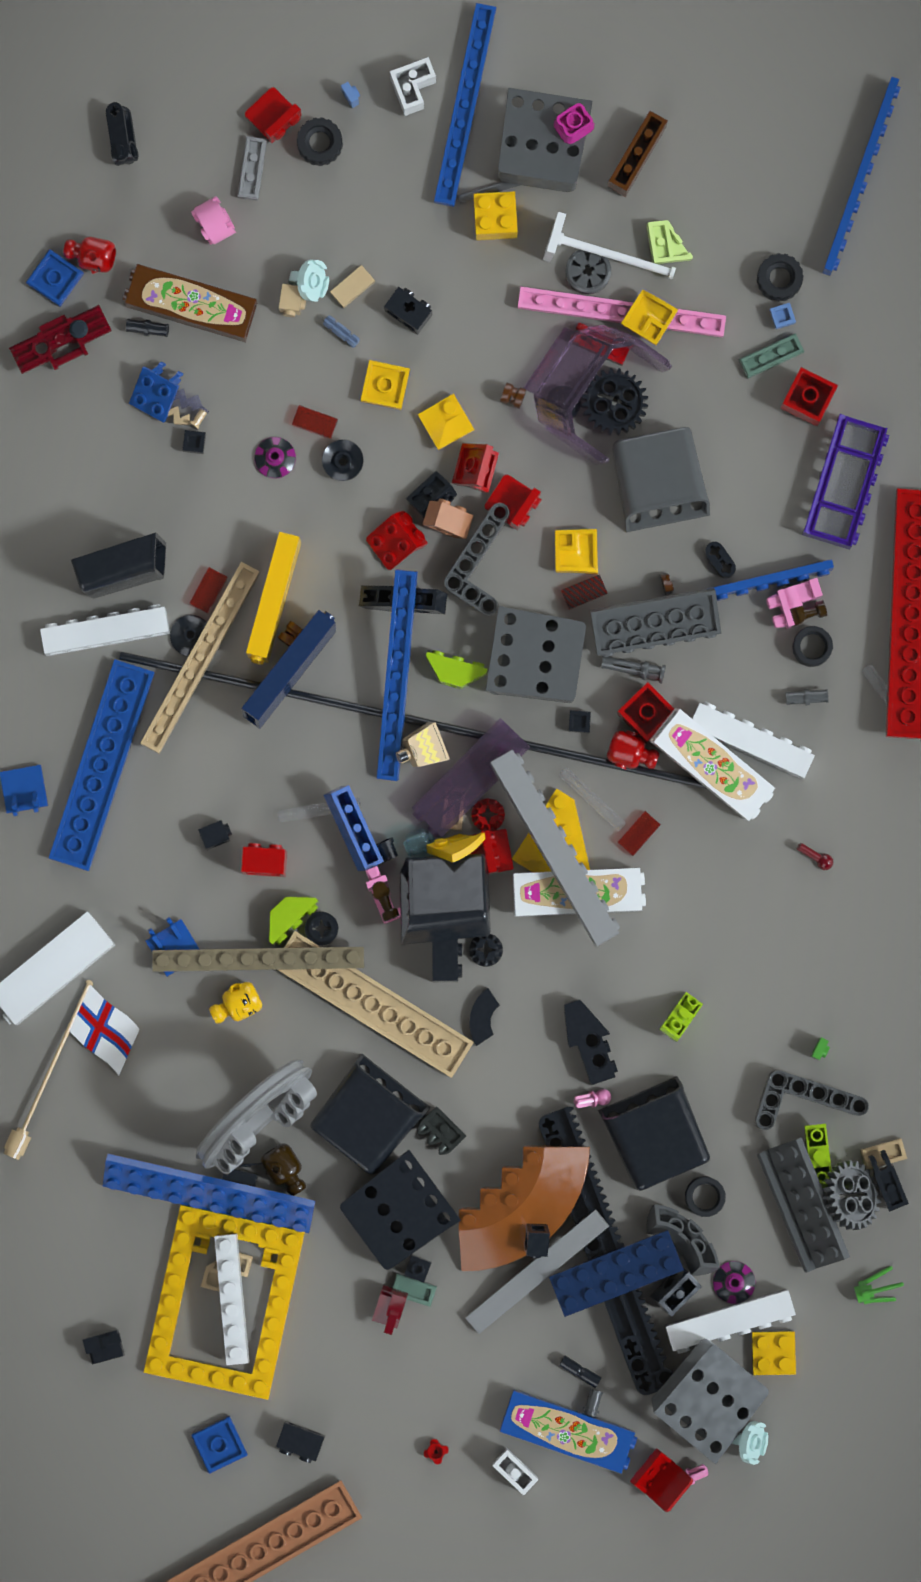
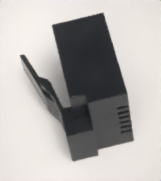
(242, 1176)
(104, 1346)

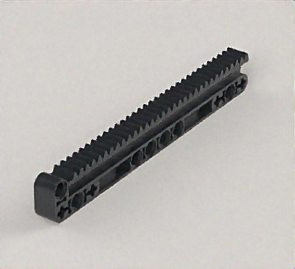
(624, 1310)

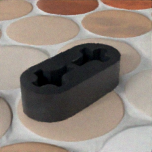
(724, 556)

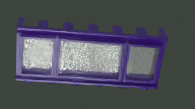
(846, 482)

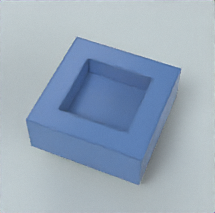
(350, 94)
(782, 316)

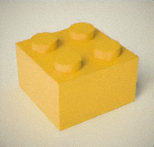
(495, 215)

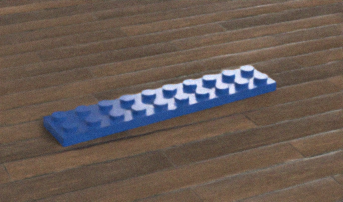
(101, 765)
(208, 1193)

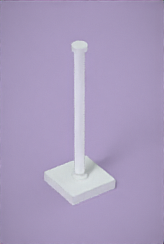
(558, 238)

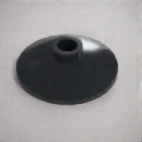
(338, 450)
(180, 629)

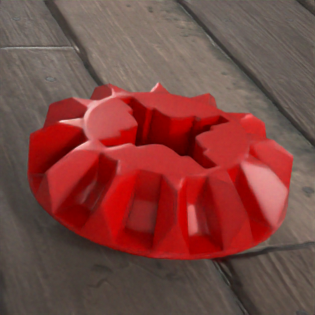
(495, 821)

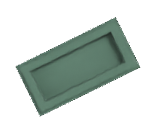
(417, 1291)

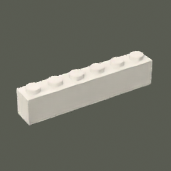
(105, 631)
(754, 742)
(231, 1299)
(731, 1320)

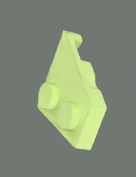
(665, 243)

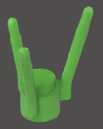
(865, 1292)

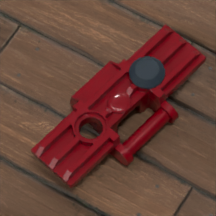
(58, 332)

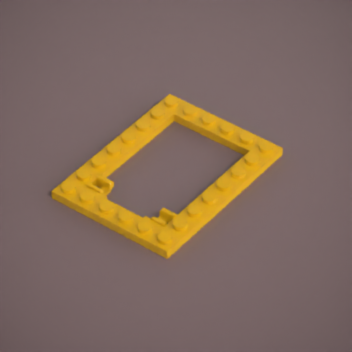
(207, 1224)

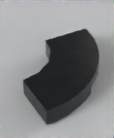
(481, 1017)

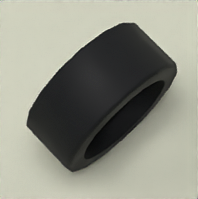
(816, 631)
(705, 1212)

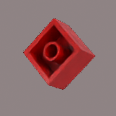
(809, 396)
(645, 712)
(264, 861)

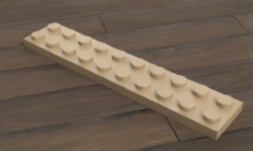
(384, 1012)

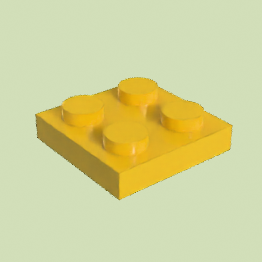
(385, 385)
(773, 1353)

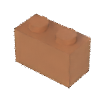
(448, 519)

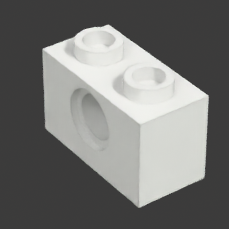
(515, 1471)

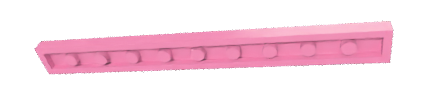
(614, 311)

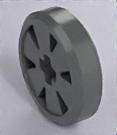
(581, 282)

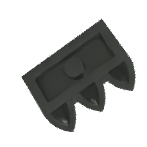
(442, 1130)

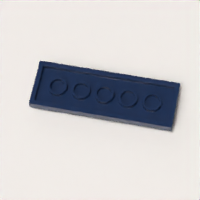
(616, 1273)

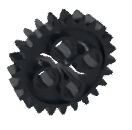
(607, 418)

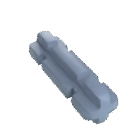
(341, 331)

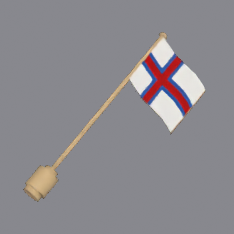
(100, 1030)

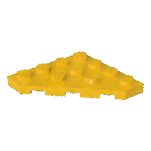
(566, 817)

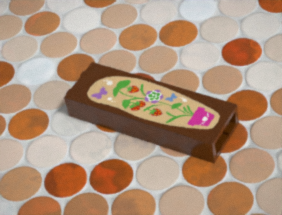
(190, 302)

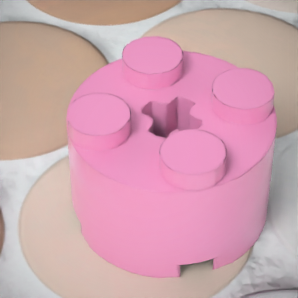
(214, 221)

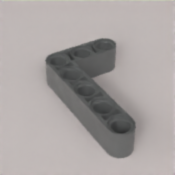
(475, 559)
(806, 1093)

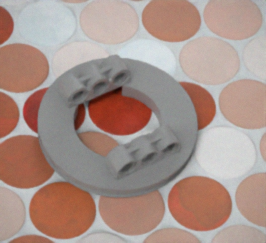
(278, 1097)

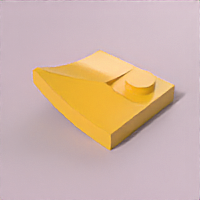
(649, 317)
(446, 422)
(576, 551)
(455, 847)

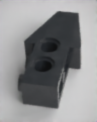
(381, 597)
(579, 1024)

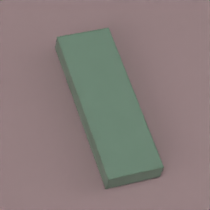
(771, 356)

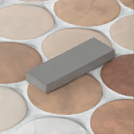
(252, 168)

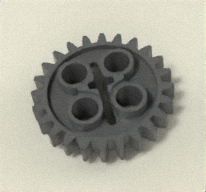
(851, 1178)

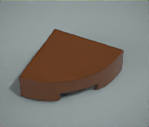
(667, 584)

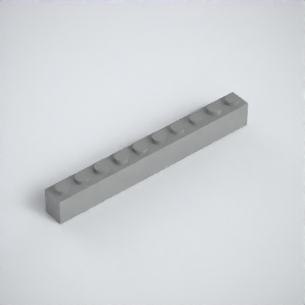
(554, 848)

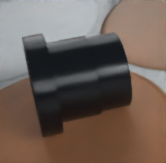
(387, 849)

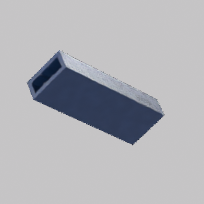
(289, 668)

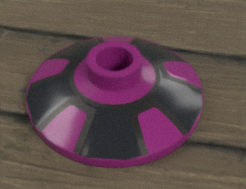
(279, 467)
(724, 1276)

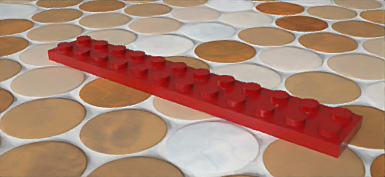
(904, 668)

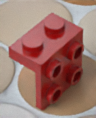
(273, 114)
(517, 498)
(396, 539)
(662, 1480)

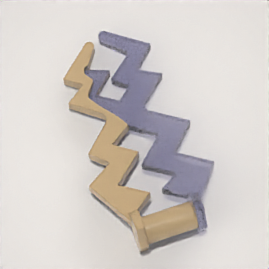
(195, 403)

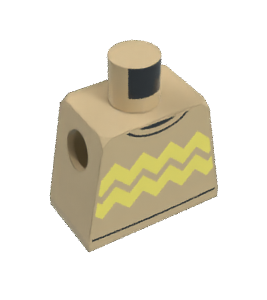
(423, 747)

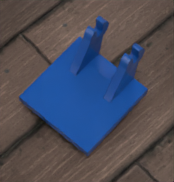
(154, 393)
(23, 789)
(172, 938)

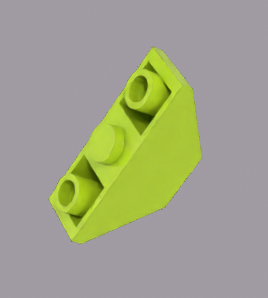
(454, 670)
(289, 915)
(680, 1017)
(818, 1150)

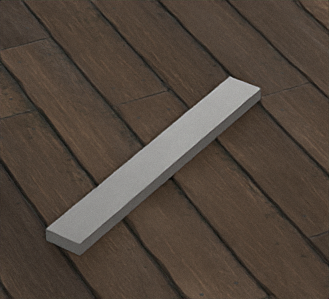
(537, 1271)

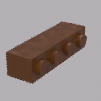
(637, 153)

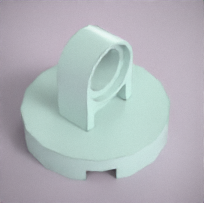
(310, 280)
(752, 1442)

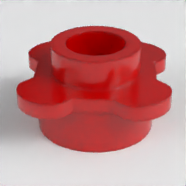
(435, 1445)

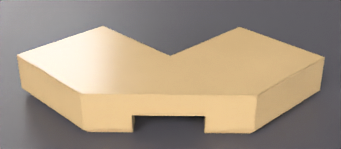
(210, 1277)

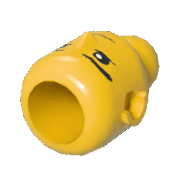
(238, 1002)

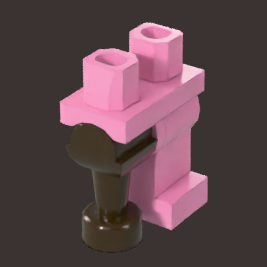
(791, 604)
(381, 894)

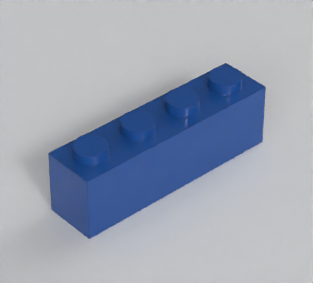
(353, 828)

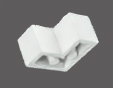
(408, 81)

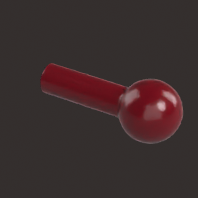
(824, 861)

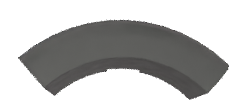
(686, 1237)

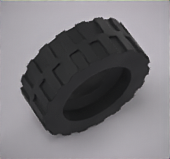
(319, 125)
(780, 261)

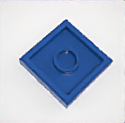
(54, 278)
(219, 1444)

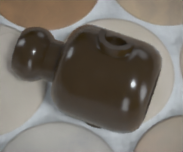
(283, 1167)

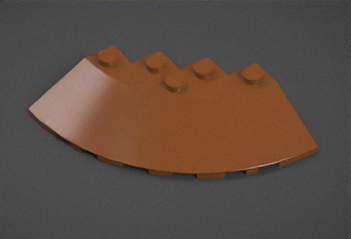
(530, 1194)

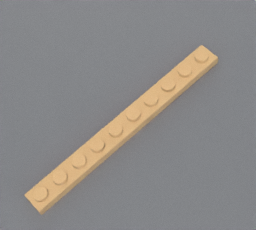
(200, 658)

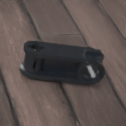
(121, 134)

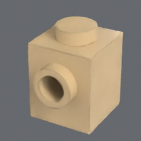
(291, 301)

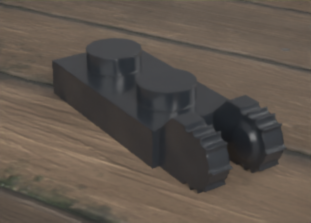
(888, 1183)

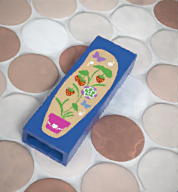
(568, 1431)

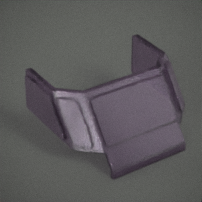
(569, 371)

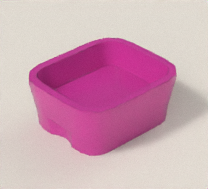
(573, 124)

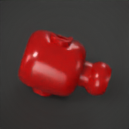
(92, 253)
(629, 750)

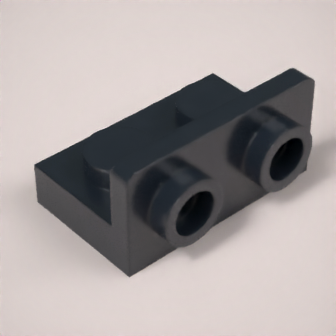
(432, 489)

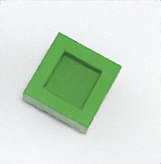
(821, 1049)

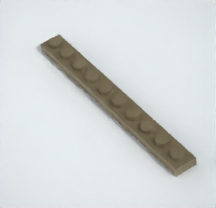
(258, 959)

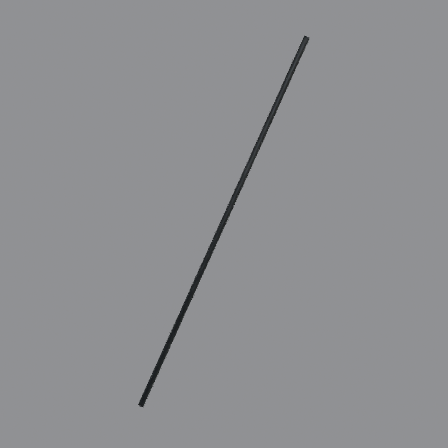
(414, 720)

